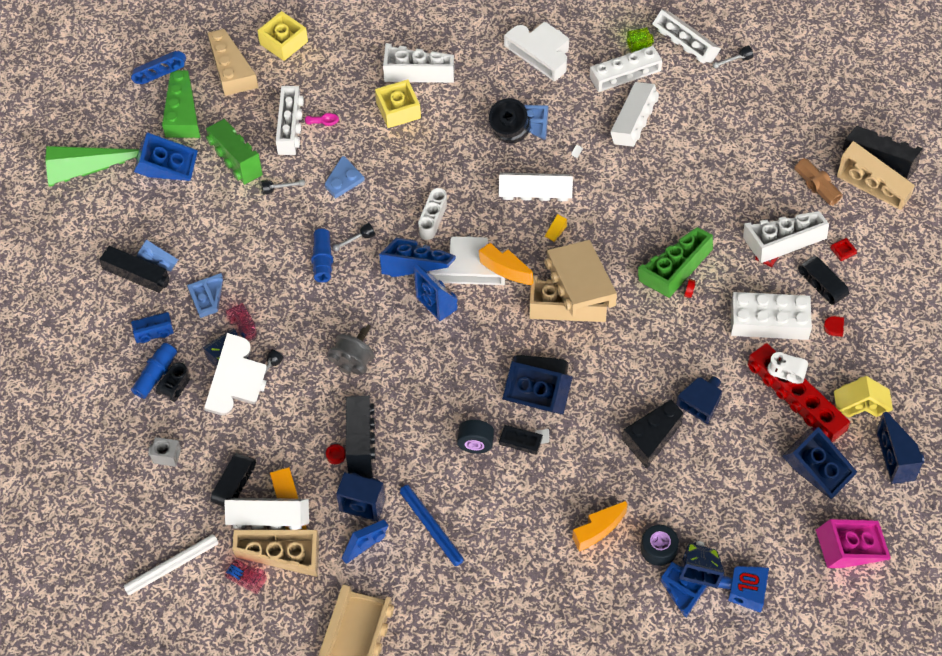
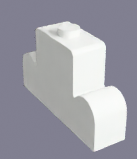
(541, 48)
(467, 265)
(235, 377)

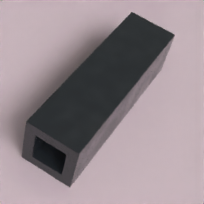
(134, 269)

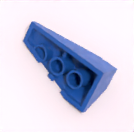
(403, 254)

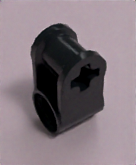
(171, 384)

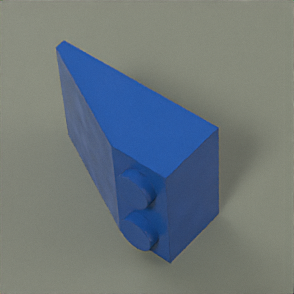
(165, 159)
(434, 294)

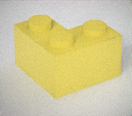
(863, 396)

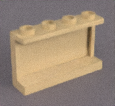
(580, 276)
(356, 625)

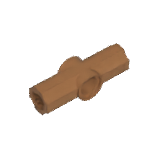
(818, 181)

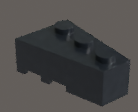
(653, 431)

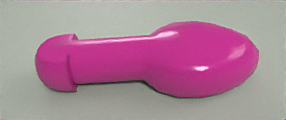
(327, 119)

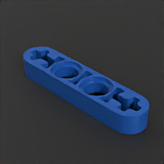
(142, 75)

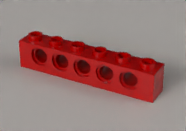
(809, 396)

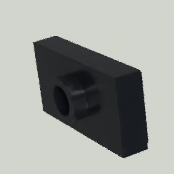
(520, 439)

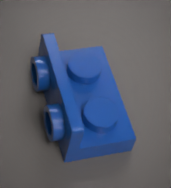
(152, 327)

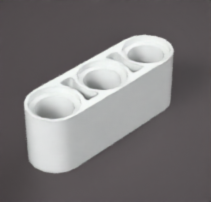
(432, 213)

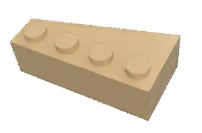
(231, 65)
(874, 176)
(548, 305)
(279, 548)

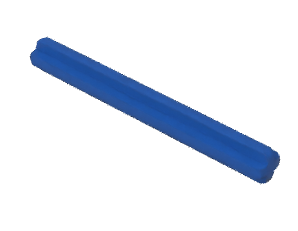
(431, 525)

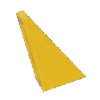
(556, 228)

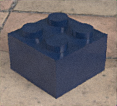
(361, 496)

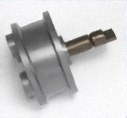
(352, 353)

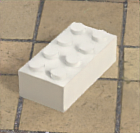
(771, 315)

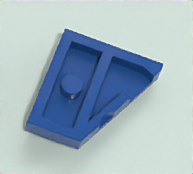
(363, 539)
(683, 593)

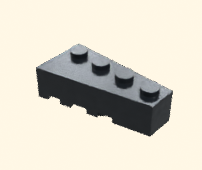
(894, 154)
(360, 435)

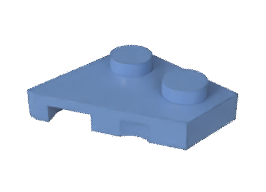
(539, 119)
(343, 178)
(157, 256)
(206, 294)

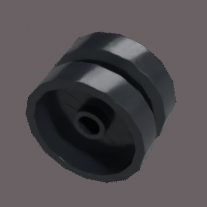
(509, 120)

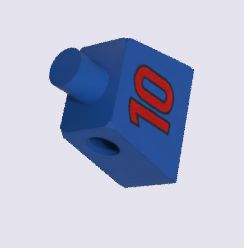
(747, 586)

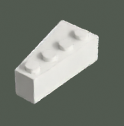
(417, 65)
(785, 235)

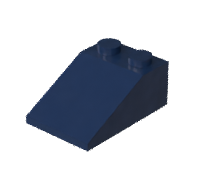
(537, 388)
(899, 451)
(820, 462)

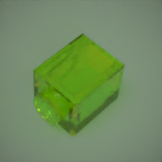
(639, 39)

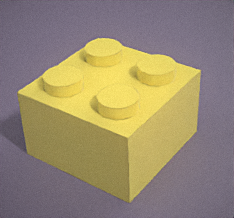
(282, 36)
(397, 103)

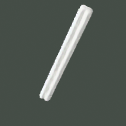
(170, 564)

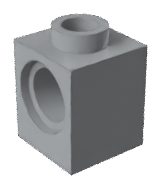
(169, 458)

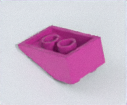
(852, 543)

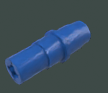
(322, 257)
(154, 370)

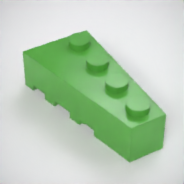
(180, 110)
(236, 153)
(677, 263)

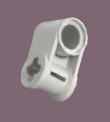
(789, 367)

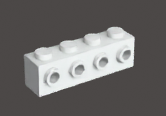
(686, 36)
(625, 68)
(634, 114)
(288, 120)
(535, 185)
(267, 512)

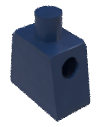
(701, 398)

